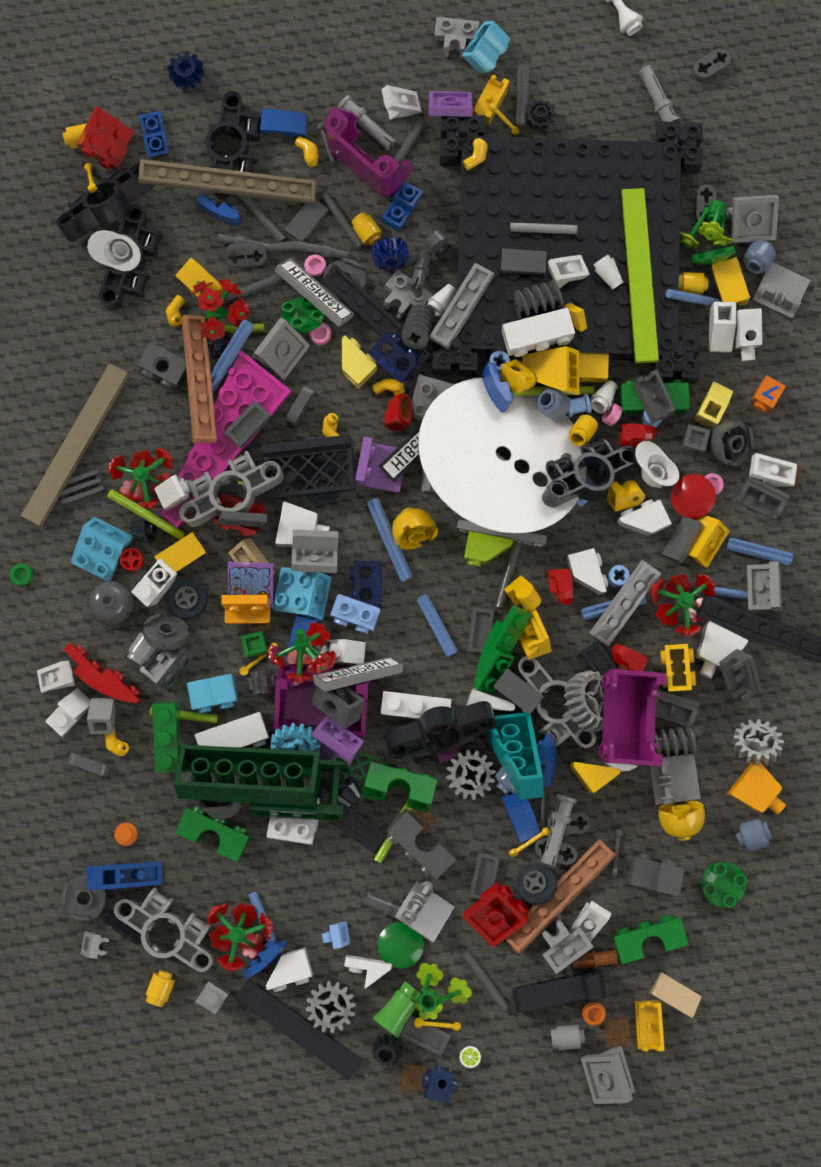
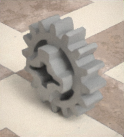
(758, 742)
(480, 769)
(341, 1010)

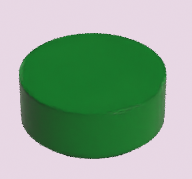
(21, 574)

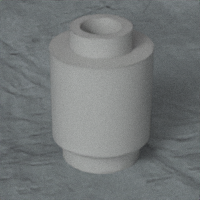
(140, 650)
(567, 1037)

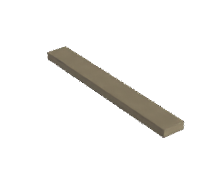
(227, 181)
(75, 445)

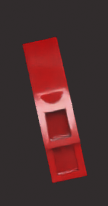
(108, 682)

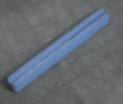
(230, 353)
(386, 534)

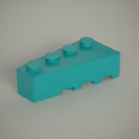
(518, 753)

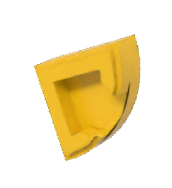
(577, 317)

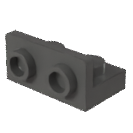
(166, 666)

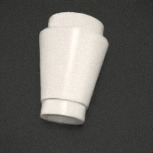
(608, 271)
(442, 299)
(603, 398)

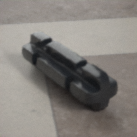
(122, 928)

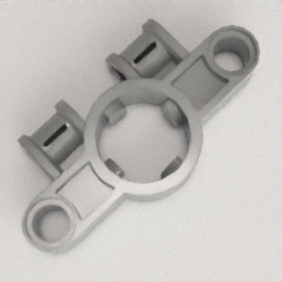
(205, 489)
(562, 727)
(143, 920)

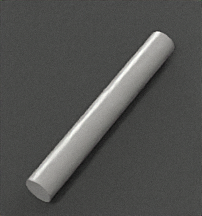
(543, 228)

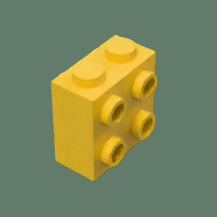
(678, 660)

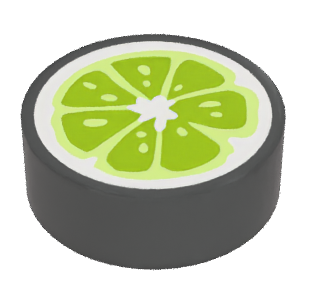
(470, 1056)

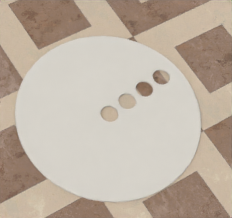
(462, 466)

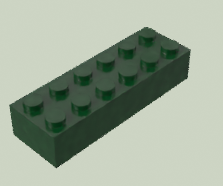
(248, 775)

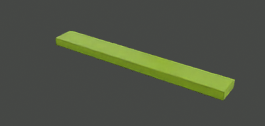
(639, 275)

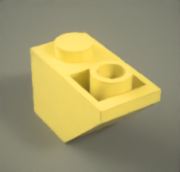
(355, 364)
(713, 406)

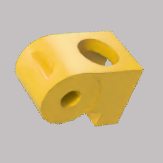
(517, 376)
(625, 495)
(523, 592)

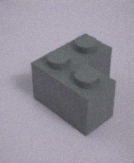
(658, 876)

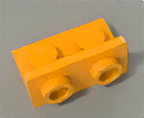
(246, 609)

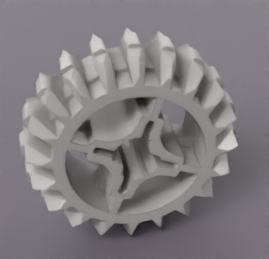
(586, 700)

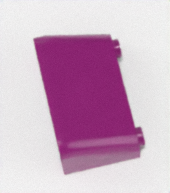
(382, 175)
(295, 704)
(630, 717)

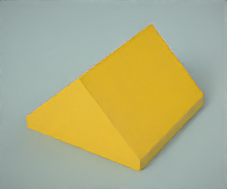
(593, 776)

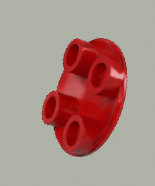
(693, 496)

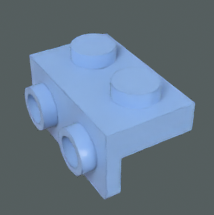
(356, 613)

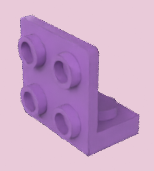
(369, 473)
(336, 741)

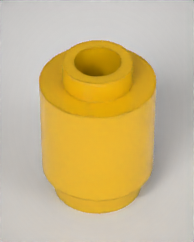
(72, 135)
(366, 229)
(693, 282)
(583, 430)
(160, 988)

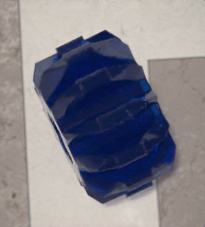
(178, 67)
(390, 253)

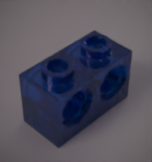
(391, 362)
(373, 584)

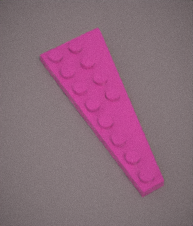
(243, 386)

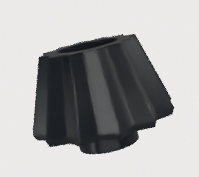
(540, 114)
(218, 346)
(142, 529)
(348, 792)
(387, 1050)

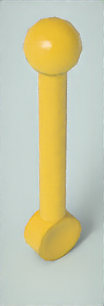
(514, 129)
(92, 187)
(245, 670)
(514, 852)
(418, 1023)

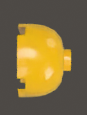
(413, 527)
(682, 820)

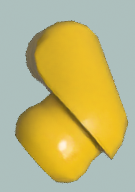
(479, 154)
(330, 425)

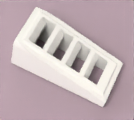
(496, 702)

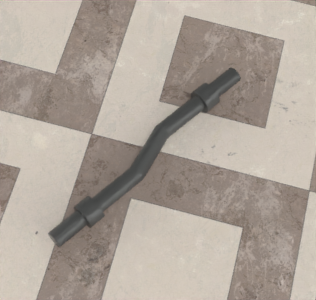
(325, 250)

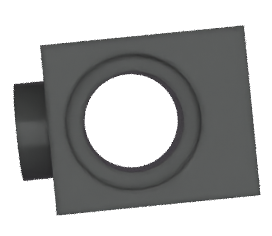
(694, 440)

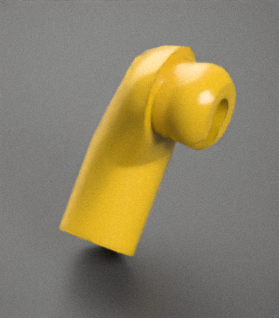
(310, 151)
(173, 311)
(388, 384)
(115, 745)

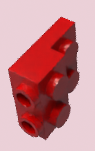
(105, 139)
(497, 914)

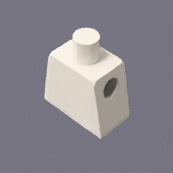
(748, 323)
(296, 518)
(716, 645)

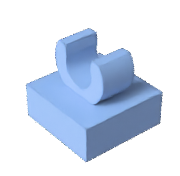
(337, 935)

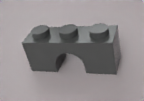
(434, 859)

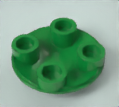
(713, 256)
(302, 315)
(723, 884)
(400, 945)

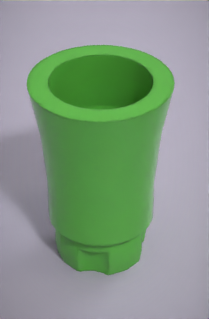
(398, 1009)

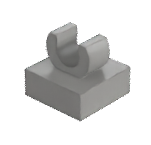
(91, 944)

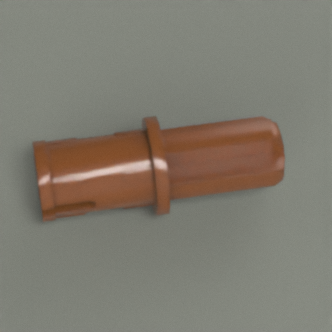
(596, 959)

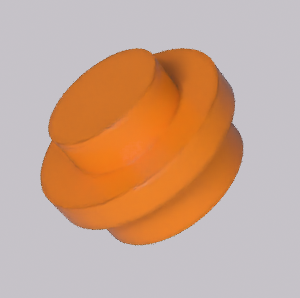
(126, 834)
(593, 1013)

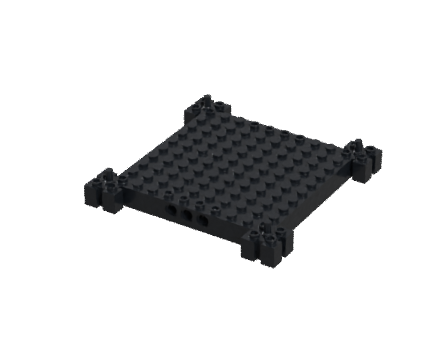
(578, 186)

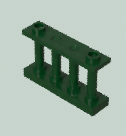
(331, 811)

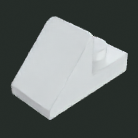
(400, 102)
(567, 269)
(773, 470)
(56, 676)
(69, 712)
(591, 919)
(374, 968)

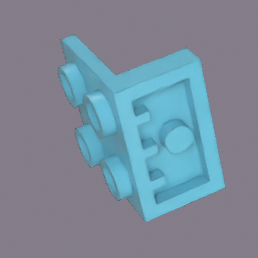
(100, 548)
(302, 593)

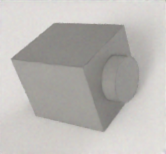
(101, 716)
(213, 996)

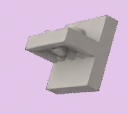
(754, 218)
(281, 349)
(314, 551)
(764, 587)
(608, 1077)

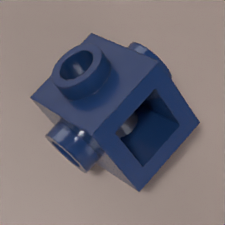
(446, 1088)

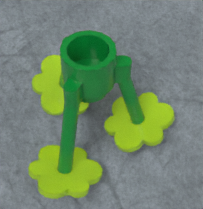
(712, 231)
(431, 1001)

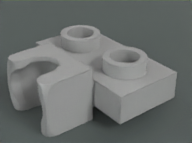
(455, 34)
(401, 294)
(565, 947)

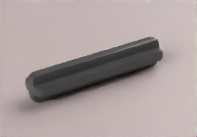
(522, 99)

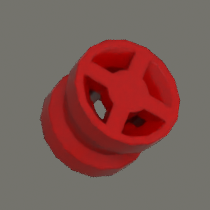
(129, 556)

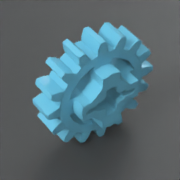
(295, 739)

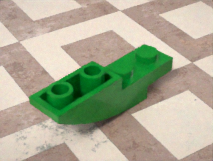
(497, 649)

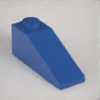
(124, 875)

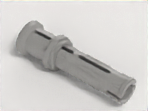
(662, 105)
(367, 123)
(561, 818)

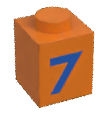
(767, 394)

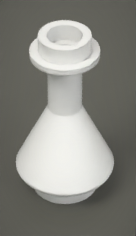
(629, 20)

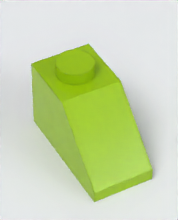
(484, 548)

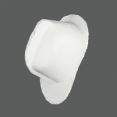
(114, 250)
(656, 467)

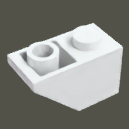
(722, 326)
(173, 492)
(646, 520)
(586, 570)
(155, 583)
(347, 651)
(292, 967)

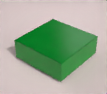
(254, 645)

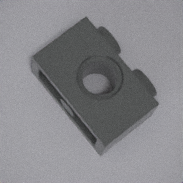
(155, 357)
(339, 704)

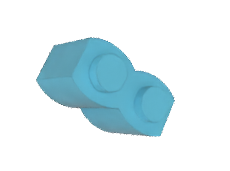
(486, 47)
(212, 692)

